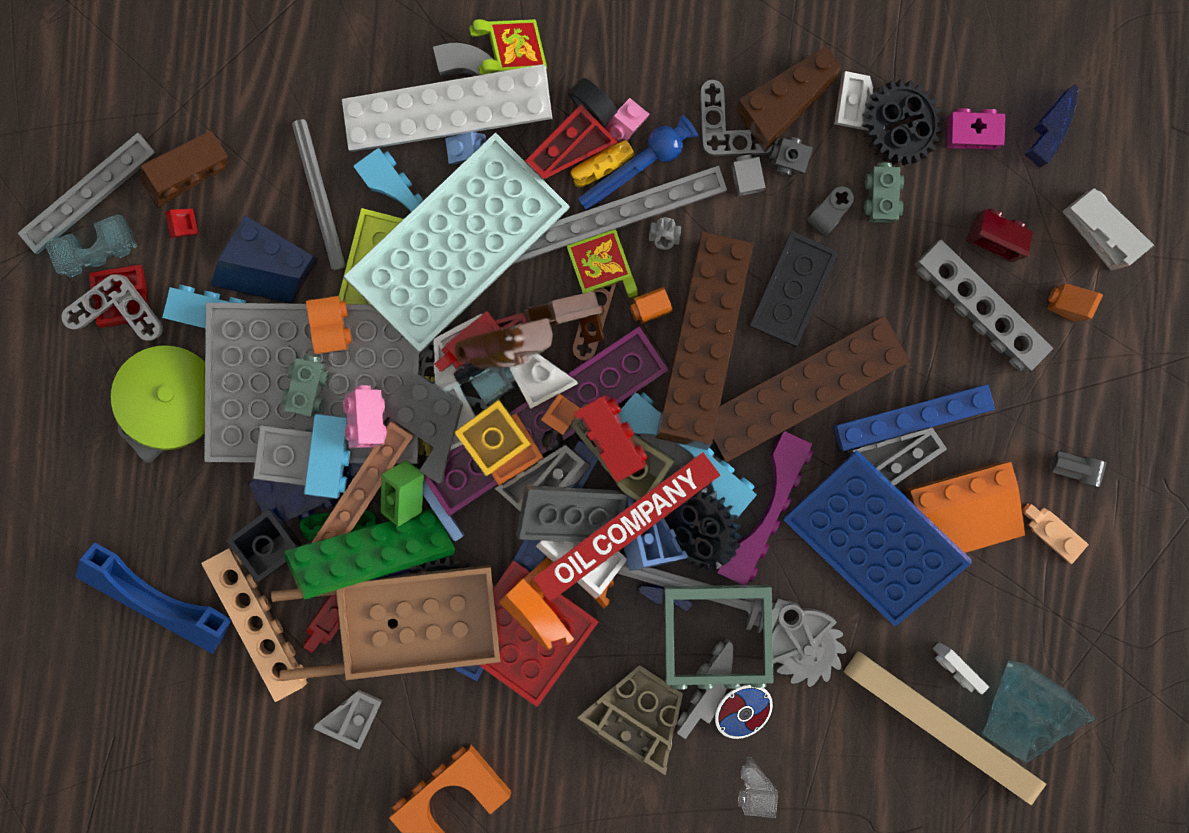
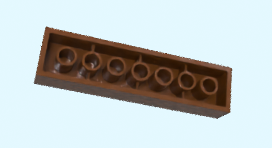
(704, 341)
(807, 388)

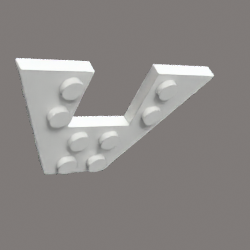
(537, 379)

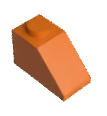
(1073, 302)

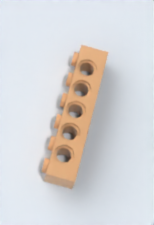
(241, 616)

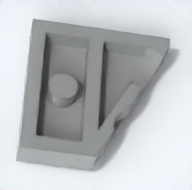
(351, 719)

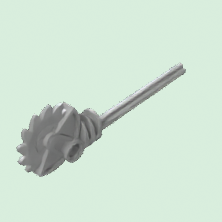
(803, 645)

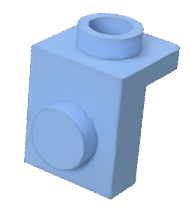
(463, 146)

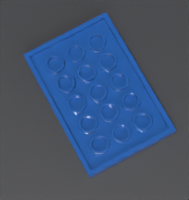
(877, 539)

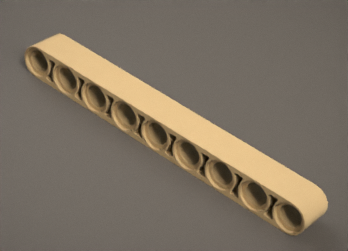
(944, 727)

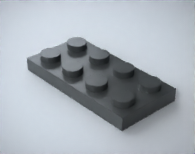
(566, 512)

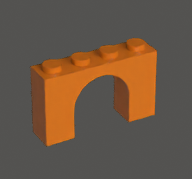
(465, 770)

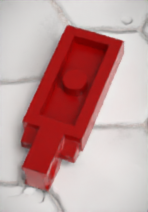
(480, 326)
(323, 625)

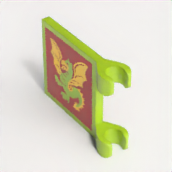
(513, 42)
(601, 262)

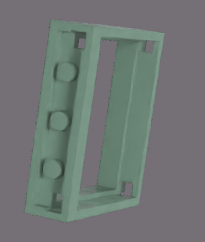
(707, 681)

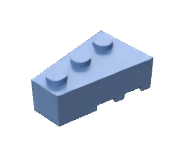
(653, 547)

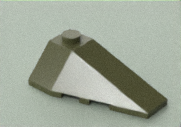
(641, 481)

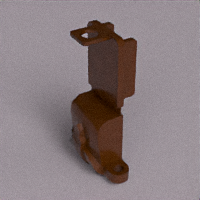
(515, 344)

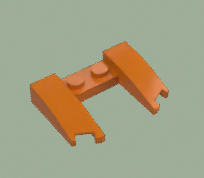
(532, 612)

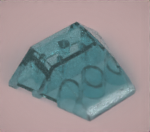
(1032, 712)

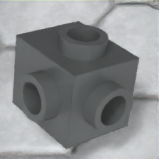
(798, 154)

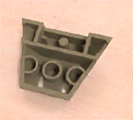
(637, 718)

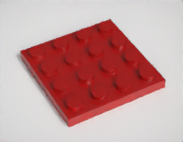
(523, 660)

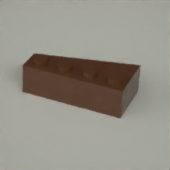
(785, 98)

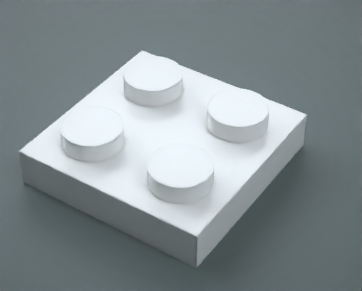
(964, 674)

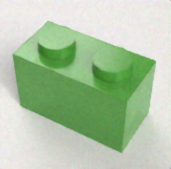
(402, 493)

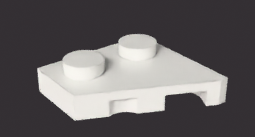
(853, 94)

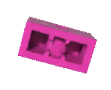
(962, 136)

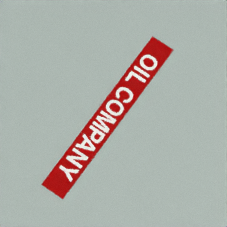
(626, 526)

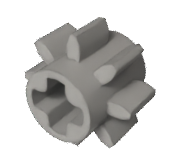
(665, 233)

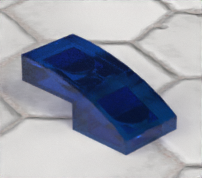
(656, 594)

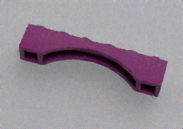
(787, 460)

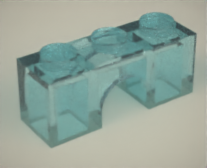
(113, 239)
(494, 384)

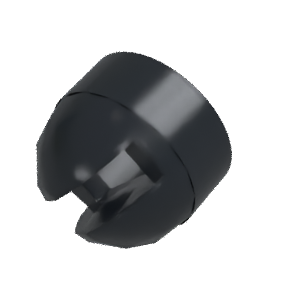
(557, 443)

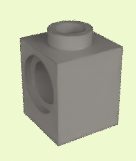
(748, 175)

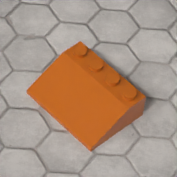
(973, 506)

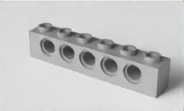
(1034, 346)

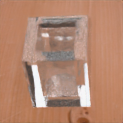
(759, 792)

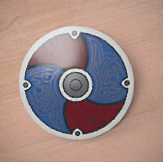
(743, 711)

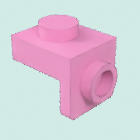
(626, 121)

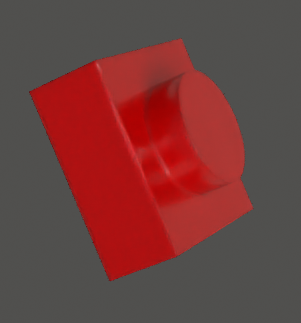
(181, 223)

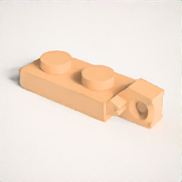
(1055, 533)

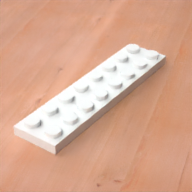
(447, 108)

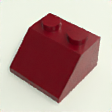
(1000, 236)

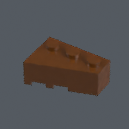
(183, 168)

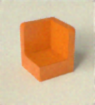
(560, 414)

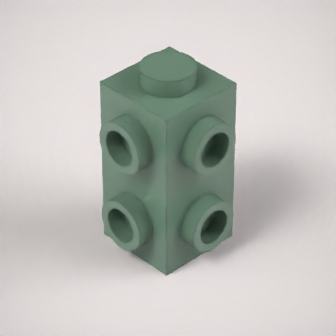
(884, 191)
(304, 390)

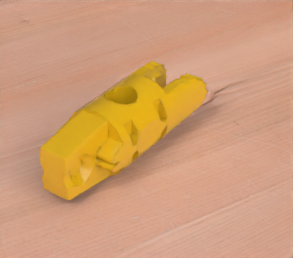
(602, 163)

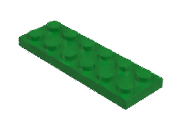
(368, 554)

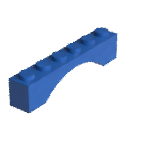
(913, 417)
(112, 577)

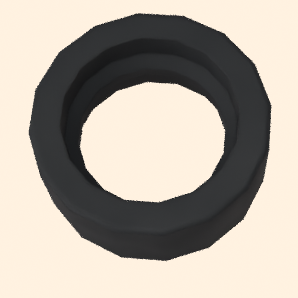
(593, 100)

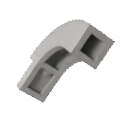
(459, 59)

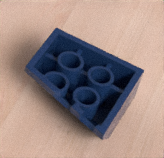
(262, 264)

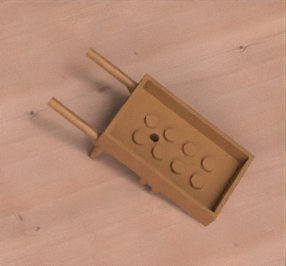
(441, 620)

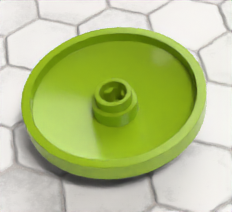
(161, 397)

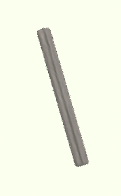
(318, 194)

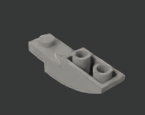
(706, 701)

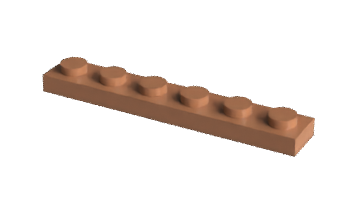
(365, 483)

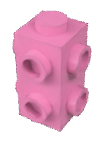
(364, 418)

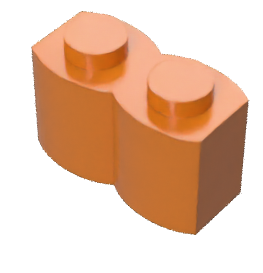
(651, 306)
(328, 325)

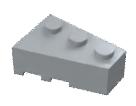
(902, 454)
(558, 469)

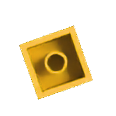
(492, 437)

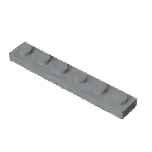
(87, 193)

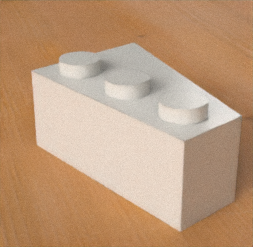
(1107, 230)

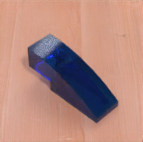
(1053, 128)

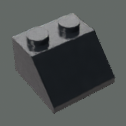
(263, 544)

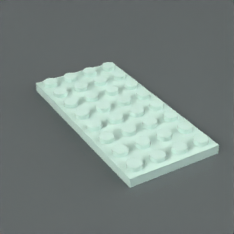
(457, 242)

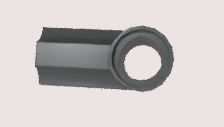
(1085, 469)

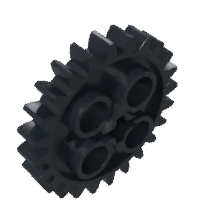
(894, 99)
(705, 530)

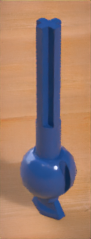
(664, 144)

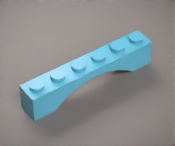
(382, 178)
(645, 420)

